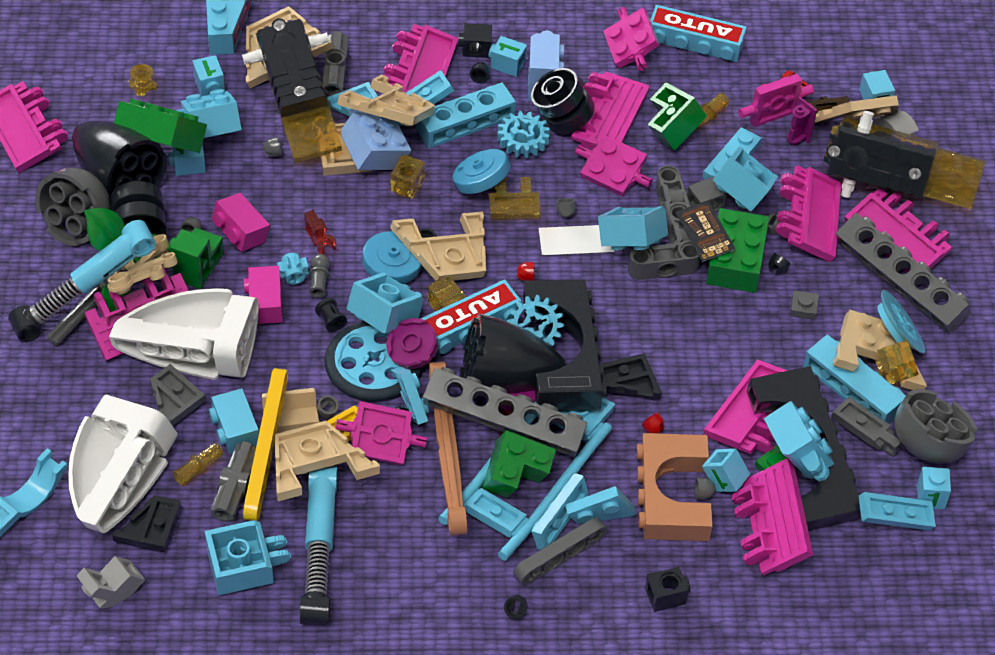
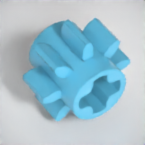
(293, 268)

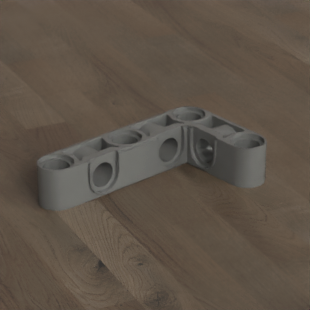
(678, 256)

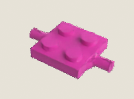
(631, 38)
(775, 100)
(613, 165)
(381, 432)

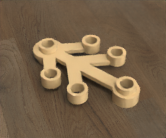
(146, 267)

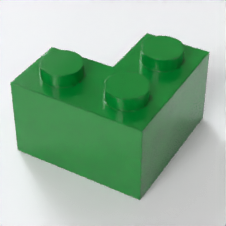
(677, 115)
(196, 255)
(516, 458)

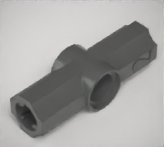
(335, 64)
(234, 482)

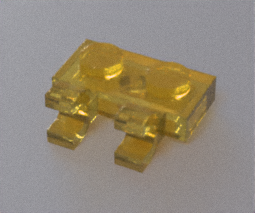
(514, 205)

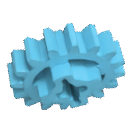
(523, 134)
(531, 311)

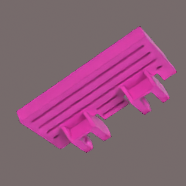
(422, 55)
(615, 110)
(23, 127)
(813, 211)
(903, 227)
(103, 326)
(735, 420)
(781, 524)

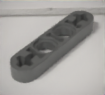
(560, 551)

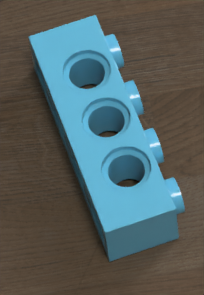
(466, 115)

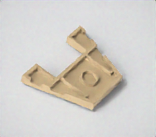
(255, 71)
(392, 104)
(856, 108)
(451, 255)
(864, 336)
(312, 449)

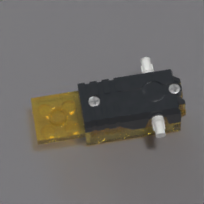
(297, 87)
(900, 162)

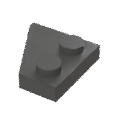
(175, 394)

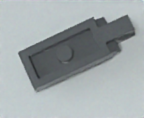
(867, 426)

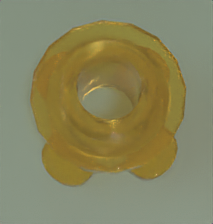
(141, 79)

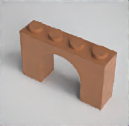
(662, 516)

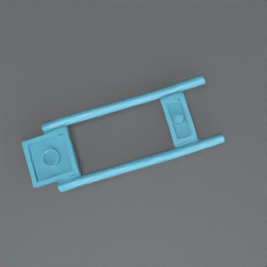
(511, 520)

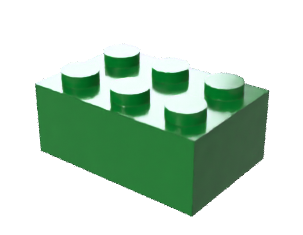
(162, 124)
(742, 266)

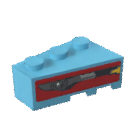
(225, 23)

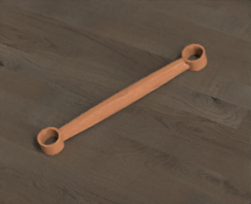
(449, 466)

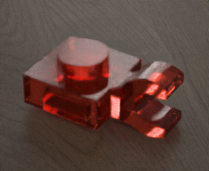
(316, 230)

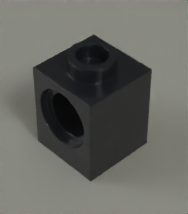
(476, 40)
(662, 598)

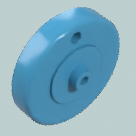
(481, 171)
(389, 255)

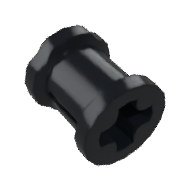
(330, 314)

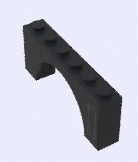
(579, 382)
(833, 499)

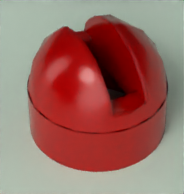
(526, 271)
(654, 423)

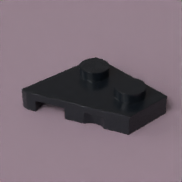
(631, 377)
(151, 525)

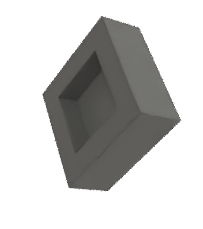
(804, 305)

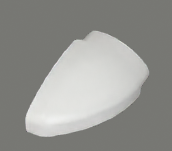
(193, 331)
(116, 460)

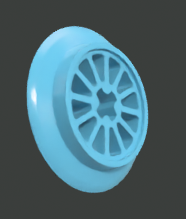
(899, 322)

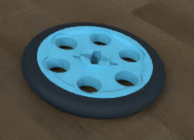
(349, 379)

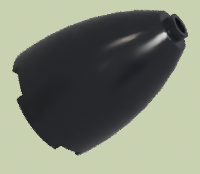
(118, 154)
(506, 355)

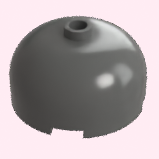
(65, 198)
(933, 427)

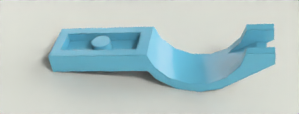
(33, 492)

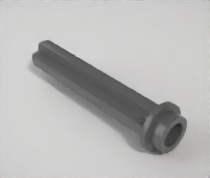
(74, 317)

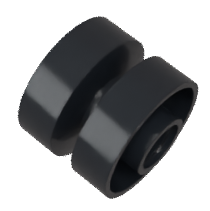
(562, 101)
(140, 202)

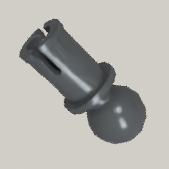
(319, 274)

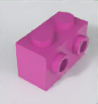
(240, 222)
(266, 286)

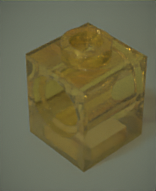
(407, 176)
(444, 293)
(896, 362)

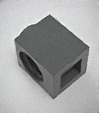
(705, 191)

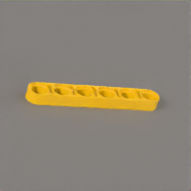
(265, 445)

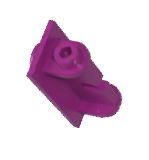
(802, 122)

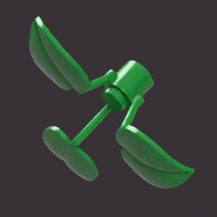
(104, 228)

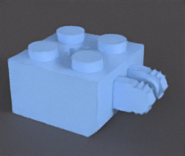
(544, 57)
(373, 141)

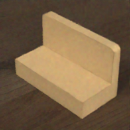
(298, 409)

